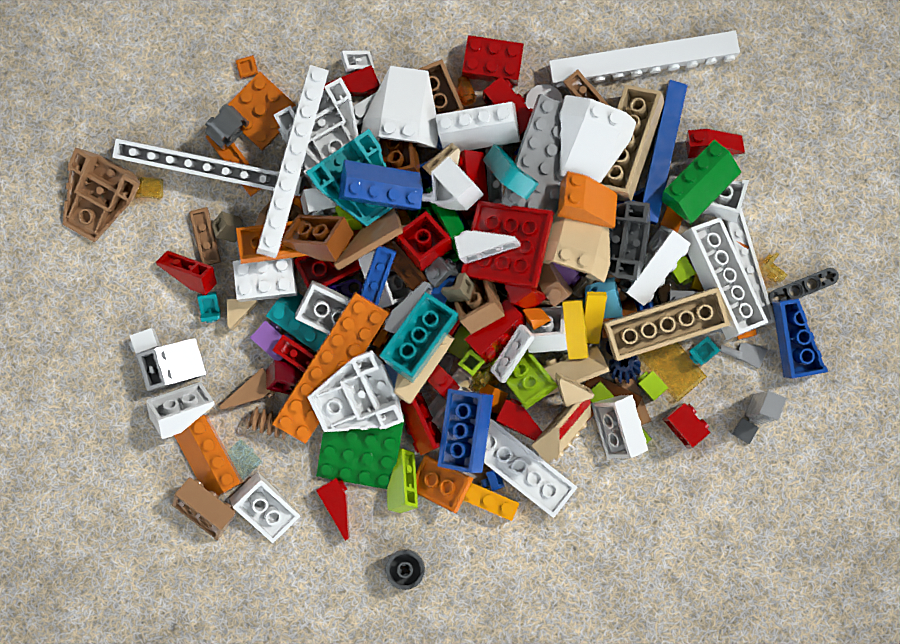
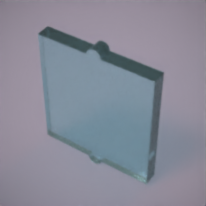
(243, 458)

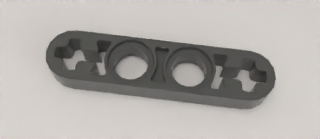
(802, 285)

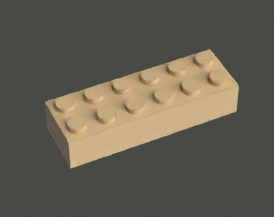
(645, 108)
(666, 323)

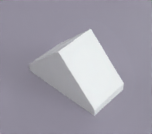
(356, 60)

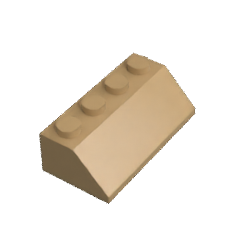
(577, 369)

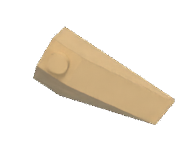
(406, 389)

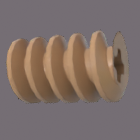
(264, 422)

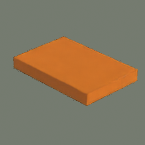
(441, 484)

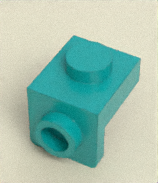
(209, 307)
(704, 351)

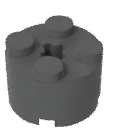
(225, 126)
(407, 580)

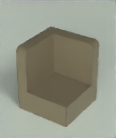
(225, 226)
(460, 290)

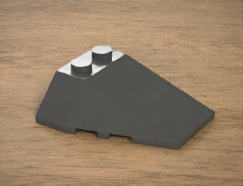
(629, 240)

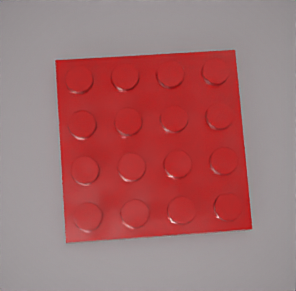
(518, 265)

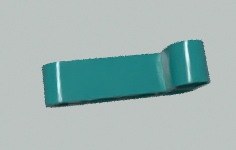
(509, 173)

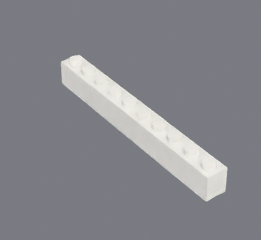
(647, 58)
(292, 162)
(199, 165)

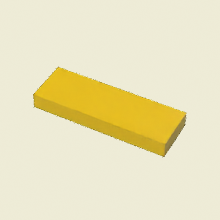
(594, 315)
(575, 329)

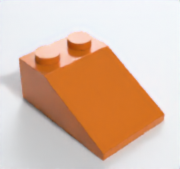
(587, 200)

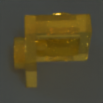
(150, 188)
(773, 272)
(482, 378)

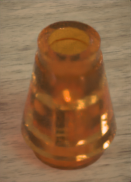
(465, 91)

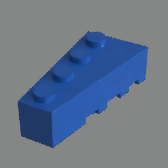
(796, 341)

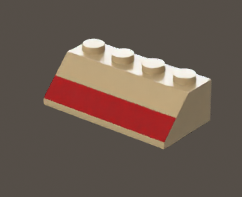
(563, 430)

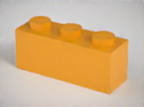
(491, 501)

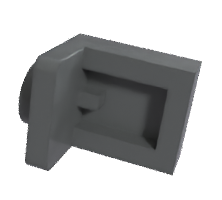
(440, 271)

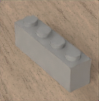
(765, 407)

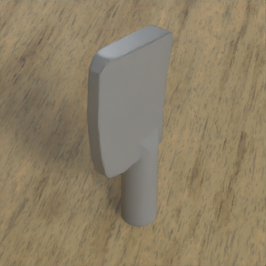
(747, 353)

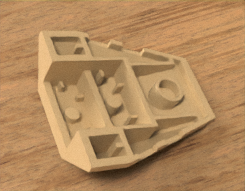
(579, 247)

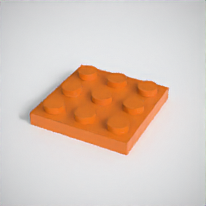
(258, 104)

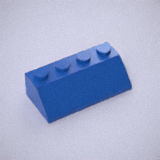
(381, 186)
(465, 431)

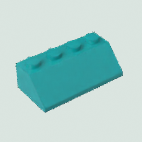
(284, 316)
(419, 337)

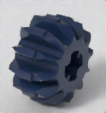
(625, 369)

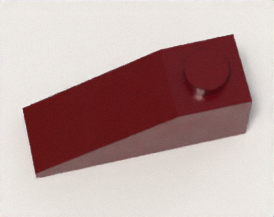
(282, 377)

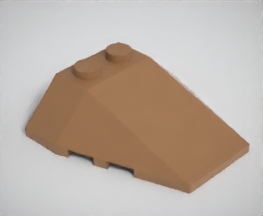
(88, 179)

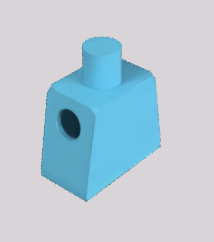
(613, 303)

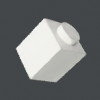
(144, 341)

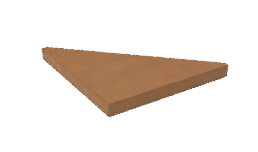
(371, 237)

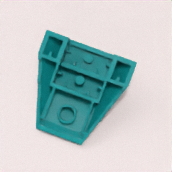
(328, 172)

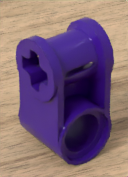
(344, 288)

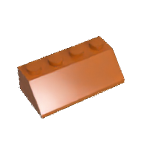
(208, 457)

